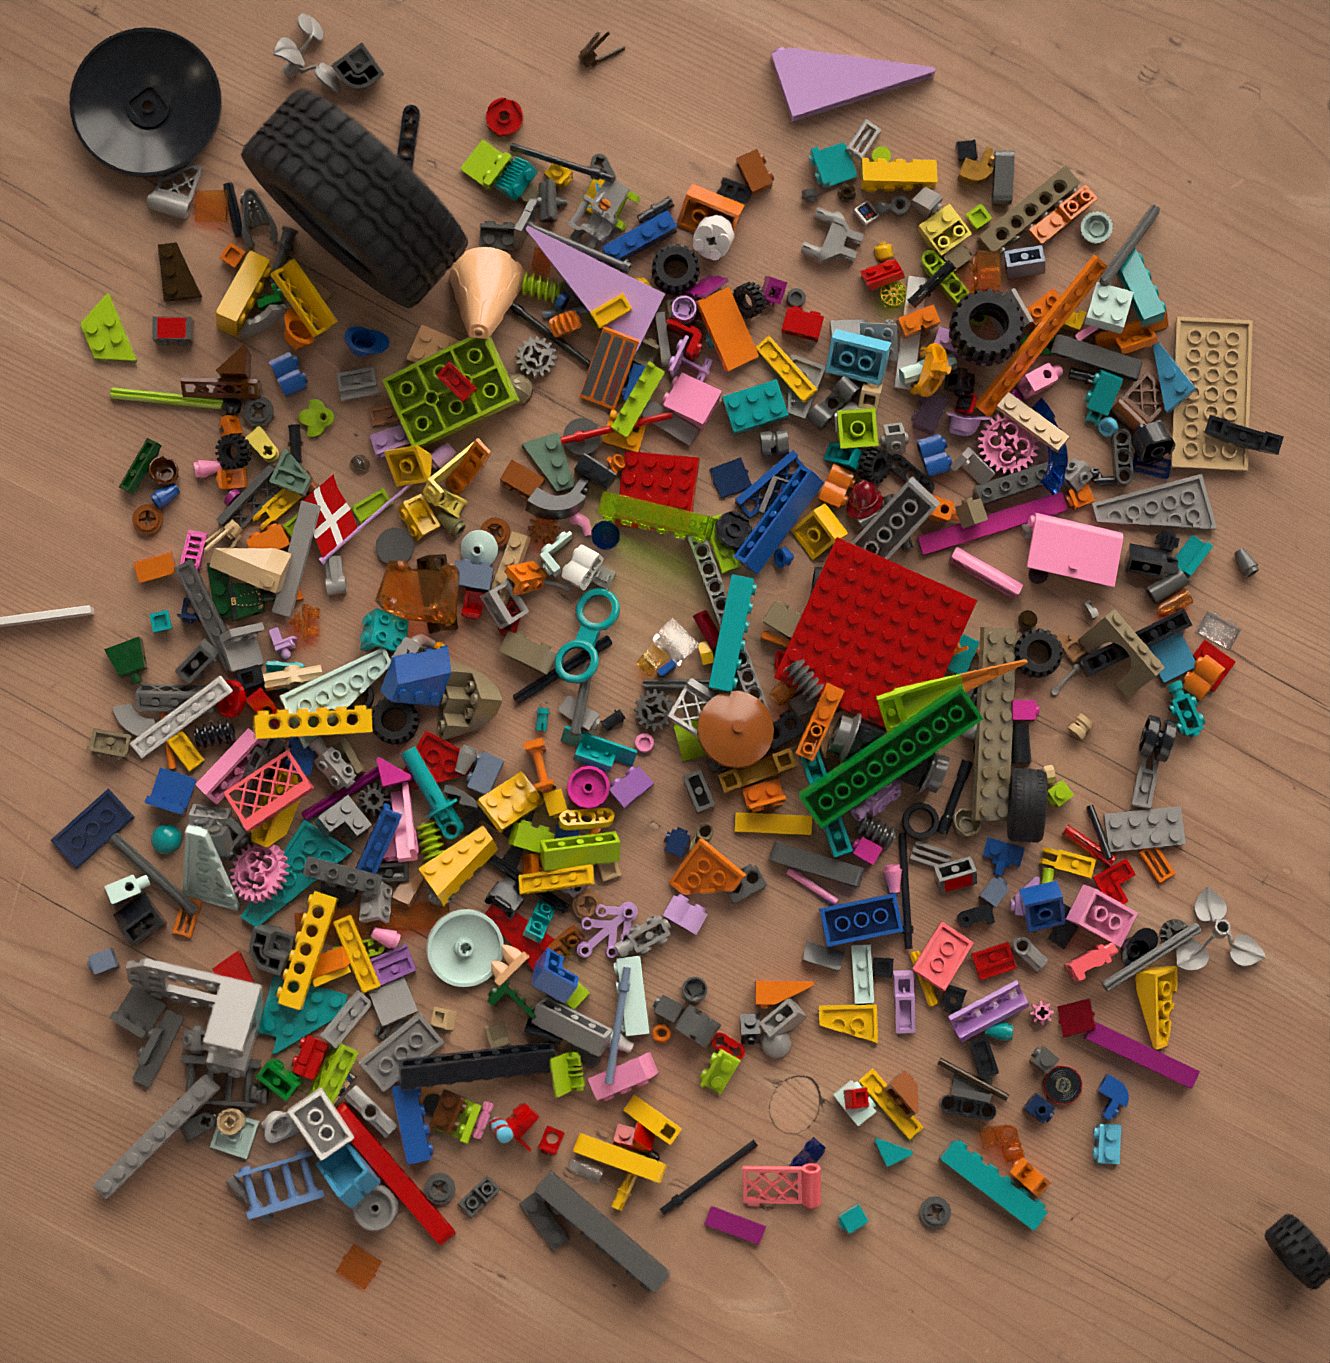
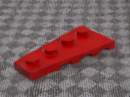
(513, 932)

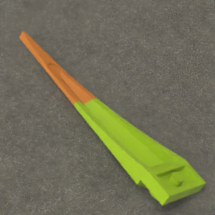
(910, 699)

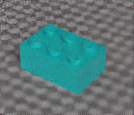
(755, 407)

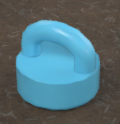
(1107, 426)

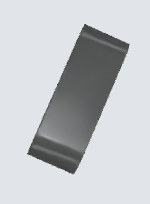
(1003, 177)
(1126, 449)

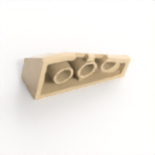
(256, 566)

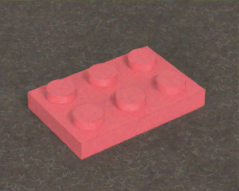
(942, 956)

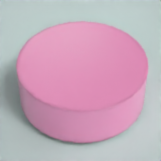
(644, 743)

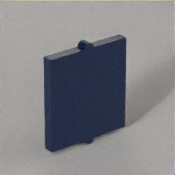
(730, 477)

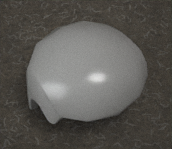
(777, 1046)

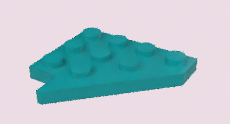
(293, 1024)

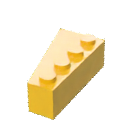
(242, 293)
(458, 863)

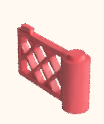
(808, 1185)

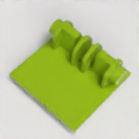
(565, 1073)

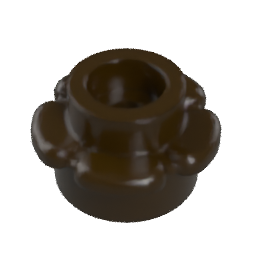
(846, 198)

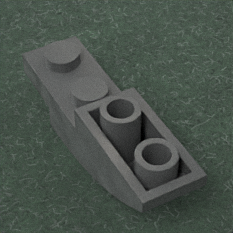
(259, 758)

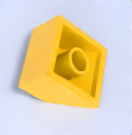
(818, 531)

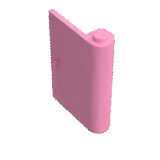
(1074, 549)

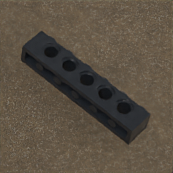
(1149, 635)

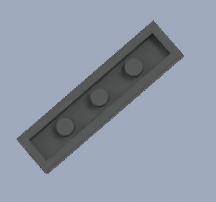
(244, 498)
(164, 696)

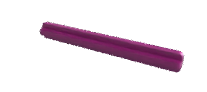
(335, 797)

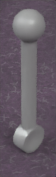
(567, 587)
(1054, 691)

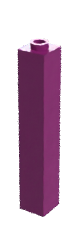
(1143, 1055)

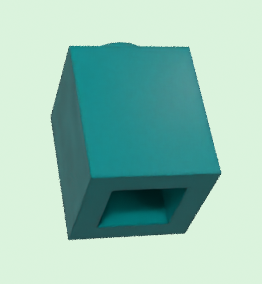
(852, 1218)

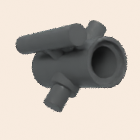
(548, 201)

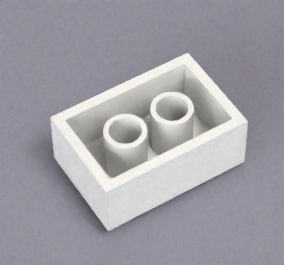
(321, 1123)

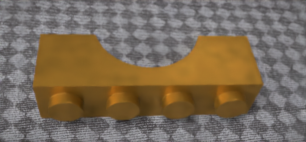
(758, 771)

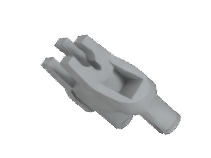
(835, 239)

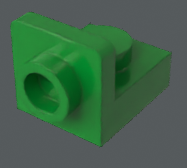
(269, 299)

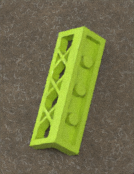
(334, 1071)

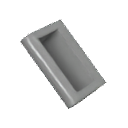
(497, 608)

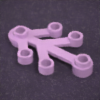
(609, 927)

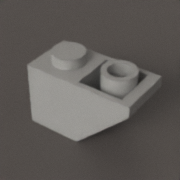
(927, 202)

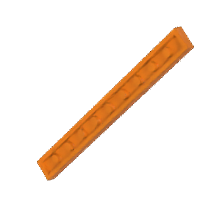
(1041, 335)

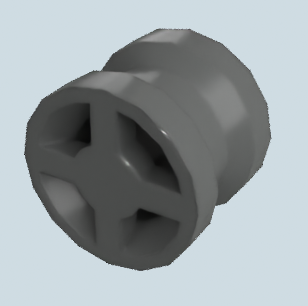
(259, 1093)

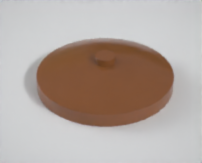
(735, 729)

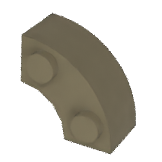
(527, 652)

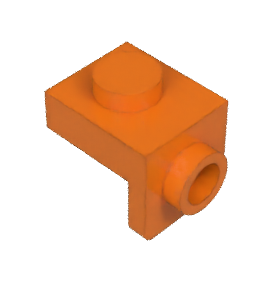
(232, 478)

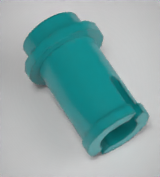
(542, 719)

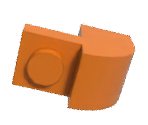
(1029, 1177)

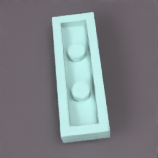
(862, 974)

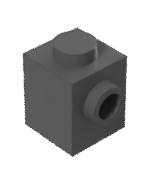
(1044, 1059)

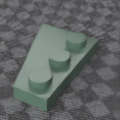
(552, 461)

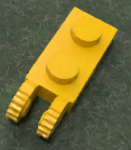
(277, 507)
(1070, 862)

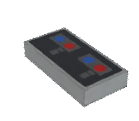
(774, 489)

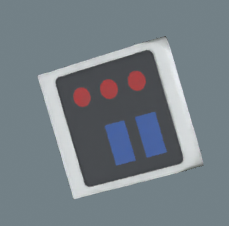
(865, 213)

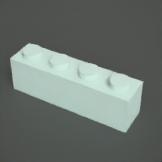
(635, 1009)

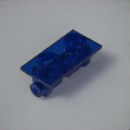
(812, 1149)

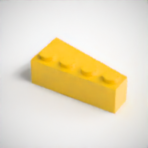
(897, 174)

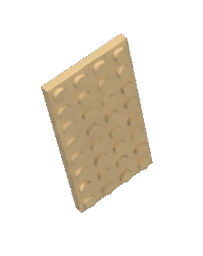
(1218, 363)

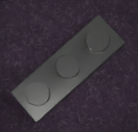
(544, 1221)

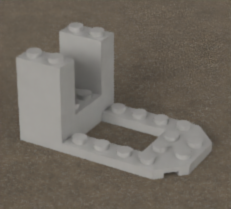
(234, 1009)

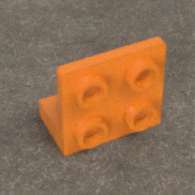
(763, 794)

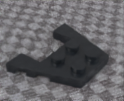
(514, 853)

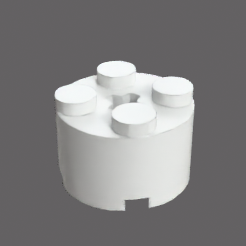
(713, 237)

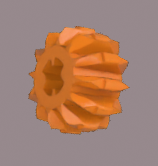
(565, 323)

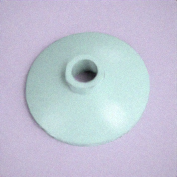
(486, 543)

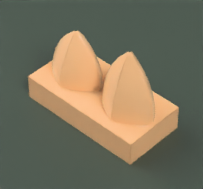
(513, 958)

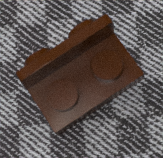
(448, 1111)

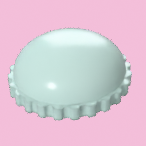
(1096, 227)

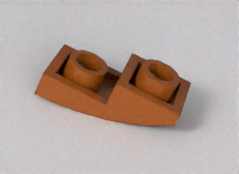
(566, 941)

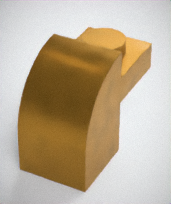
(977, 173)

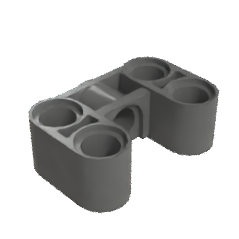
(842, 393)

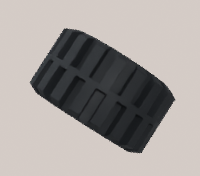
(673, 253)
(1052, 645)
(402, 735)

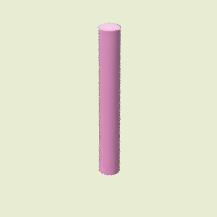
(812, 886)

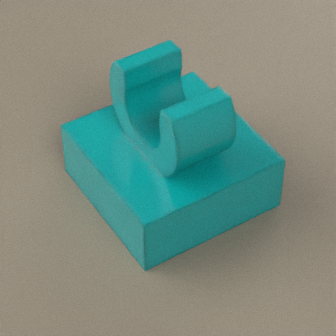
(161, 621)

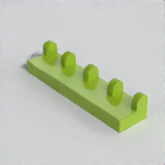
(637, 400)

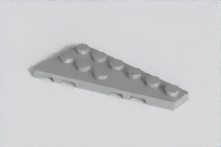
(1167, 505)

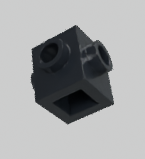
(960, 382)

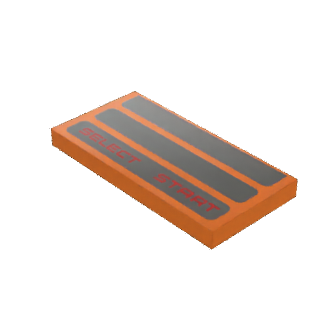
(609, 368)

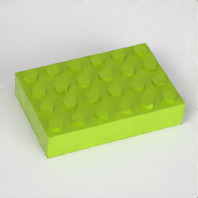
(431, 409)

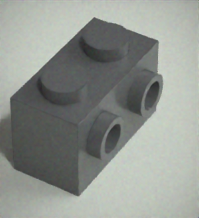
(196, 661)

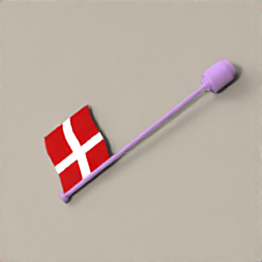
(336, 521)

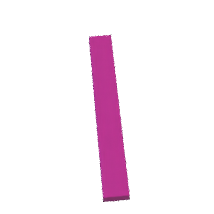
(996, 522)

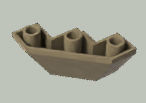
(467, 702)

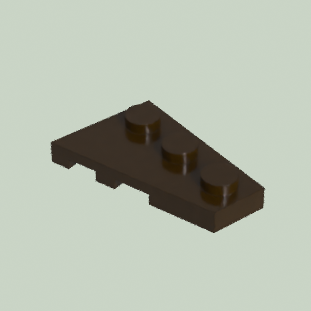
(175, 274)

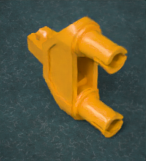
(933, 370)

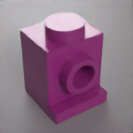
(778, 287)

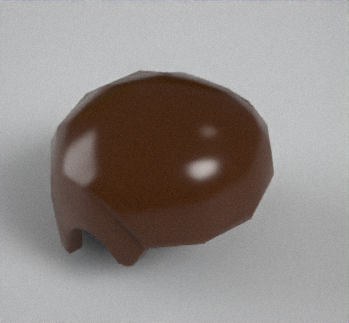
(163, 471)

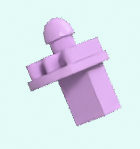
(283, 645)

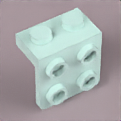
(547, 551)

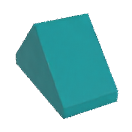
(891, 1152)

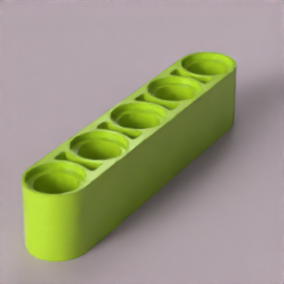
(951, 280)

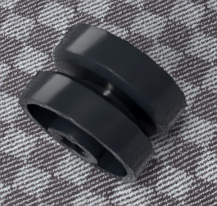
(1157, 738)

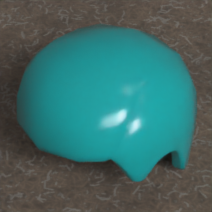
(166, 838)

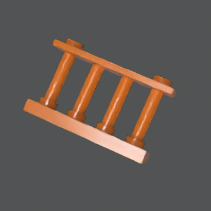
(536, 748)

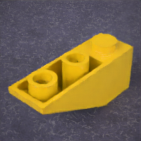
(652, 1119)

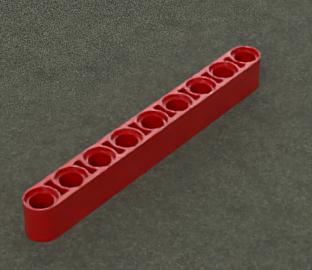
(396, 1177)

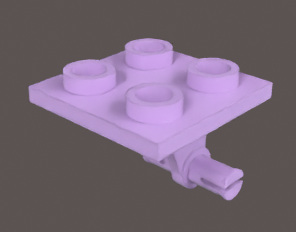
(676, 362)

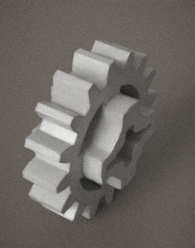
(542, 353)

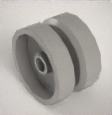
(382, 1217)

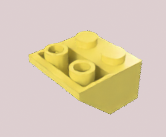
(943, 230)

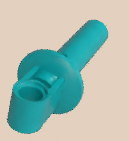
(441, 809)

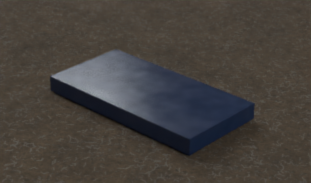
(92, 828)

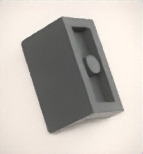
(966, 1089)

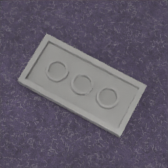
(1144, 829)
(411, 1040)

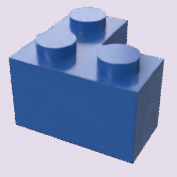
(553, 978)

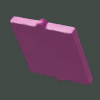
(707, 286)

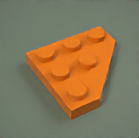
(706, 872)

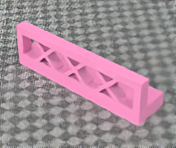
(405, 830)

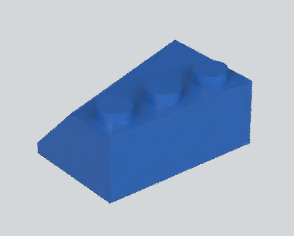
(418, 677)

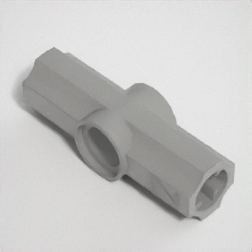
(361, 1101)

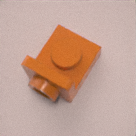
(1080, 498)

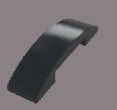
(1243, 436)

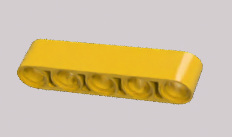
(619, 1158)

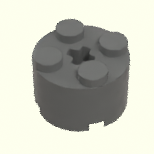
(697, 1026)

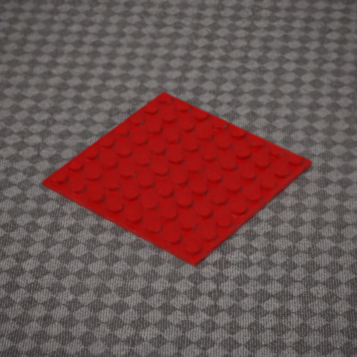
(875, 628)

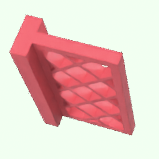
(273, 807)

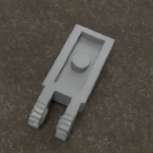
(1145, 784)

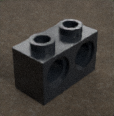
(786, 734)

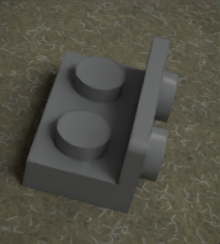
(497, 235)

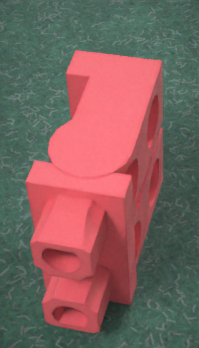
(1092, 958)

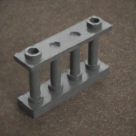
(192, 1062)

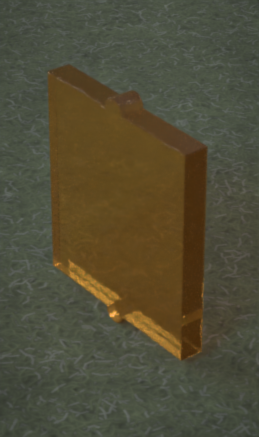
(211, 206)
(359, 1266)

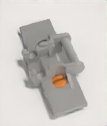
(603, 218)

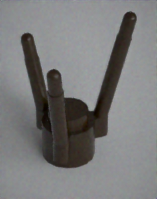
(588, 54)

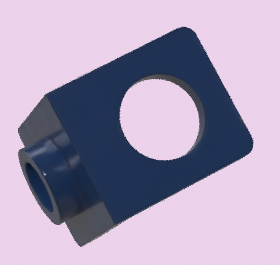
(185, 616)

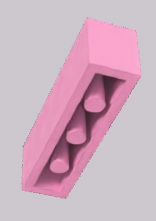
(229, 767)

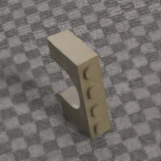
(1143, 662)

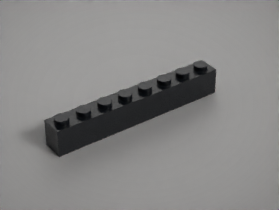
(475, 1065)

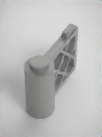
(175, 203)

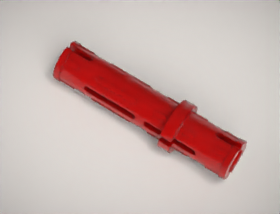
(1069, 832)

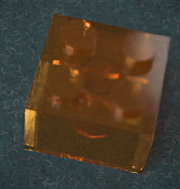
(986, 271)

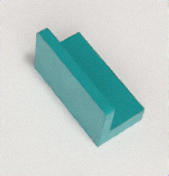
(1192, 555)

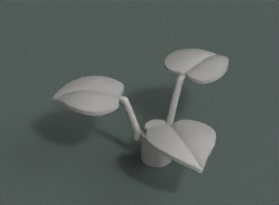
(288, 51)
(1212, 907)

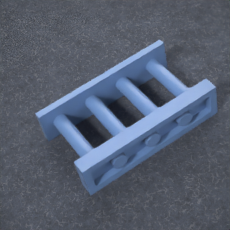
(293, 1197)

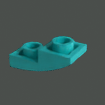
(539, 921)

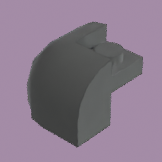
(358, 68)
(271, 948)

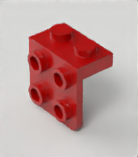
(695, 346)

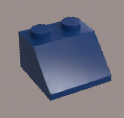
(1042, 906)

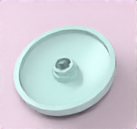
(464, 947)

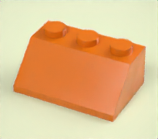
(704, 203)

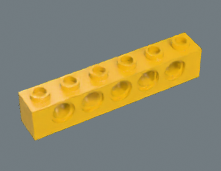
(262, 730)
(297, 999)

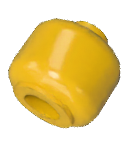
(883, 251)

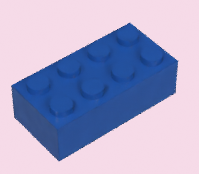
(860, 920)

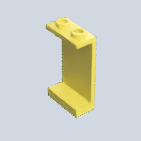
(432, 491)

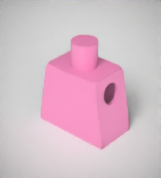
(1038, 380)

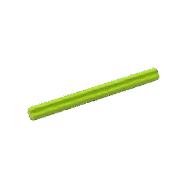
(165, 398)

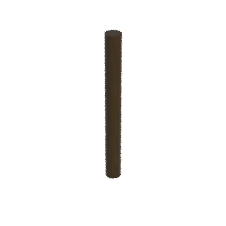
(973, 1079)

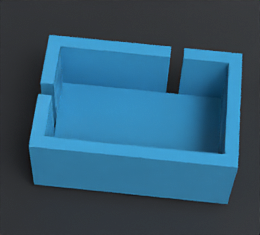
(348, 1174)

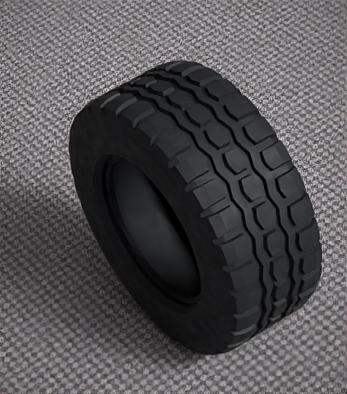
(355, 197)

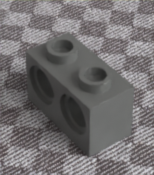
(747, 888)

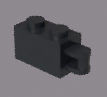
(1149, 561)

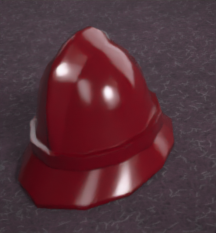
(864, 500)

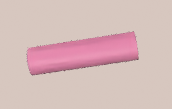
(985, 573)

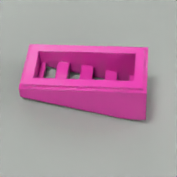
(187, 548)

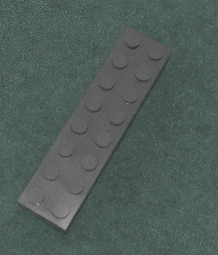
(602, 1231)

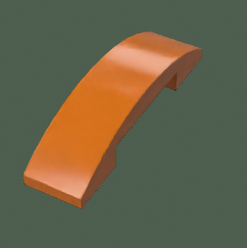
(469, 468)

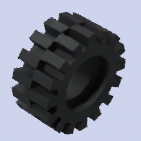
(756, 297)
(225, 454)
(873, 465)

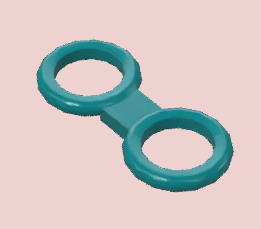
(587, 635)

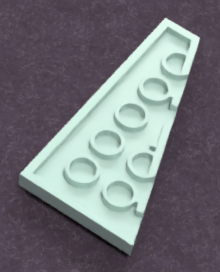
(335, 688)
(204, 873)

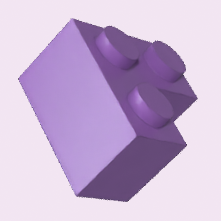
(631, 787)

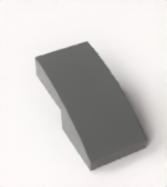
(465, 800)

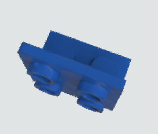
(172, 791)

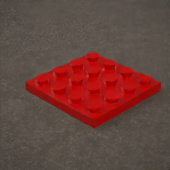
(659, 480)

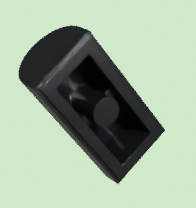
(1021, 744)

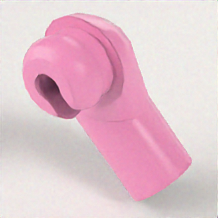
(582, 521)

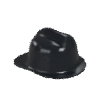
(1138, 945)

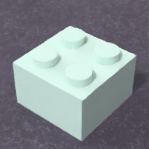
(1109, 308)

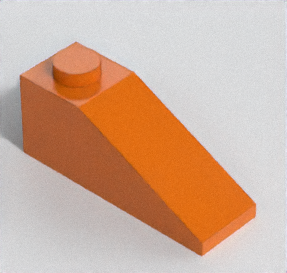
(776, 991)

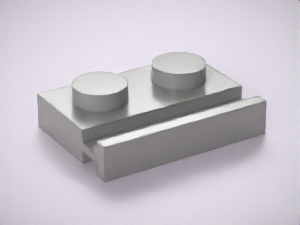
(357, 384)

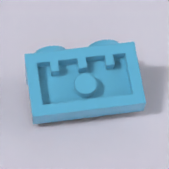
(1107, 1143)

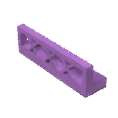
(989, 1013)

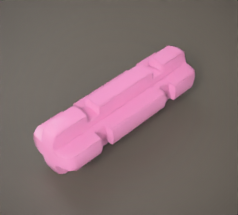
(482, 1120)

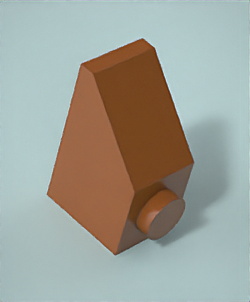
(903, 1093)

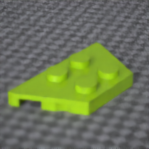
(106, 333)

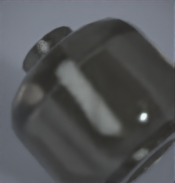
(359, 464)

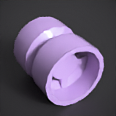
(684, 309)

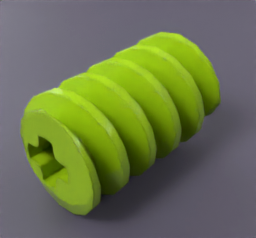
(541, 287)
(430, 840)

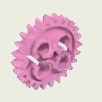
(994, 453)
(259, 872)

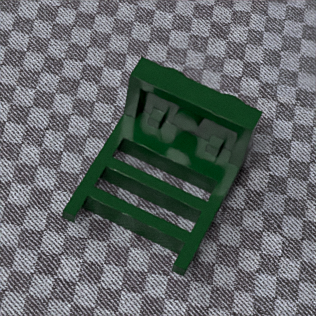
(497, 993)

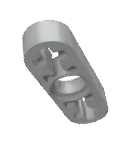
(662, 338)

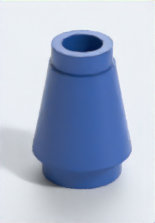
(164, 495)

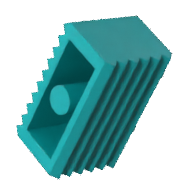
(516, 178)

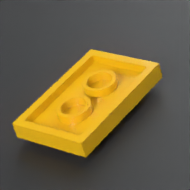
(510, 801)

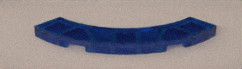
(1058, 461)

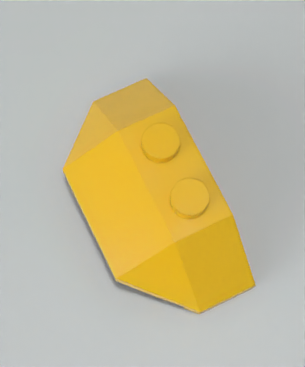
(278, 825)

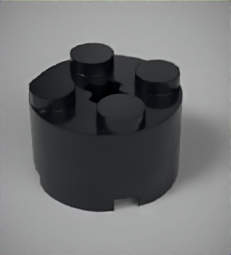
(1152, 442)

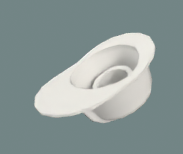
(279, 1126)

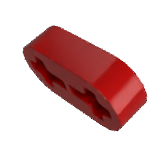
(731, 1042)

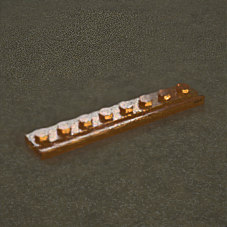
(402, 918)

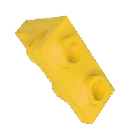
(418, 517)

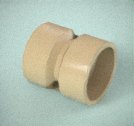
(231, 1121)

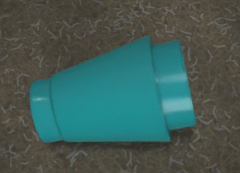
(1000, 1031)

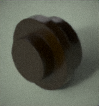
(1027, 619)

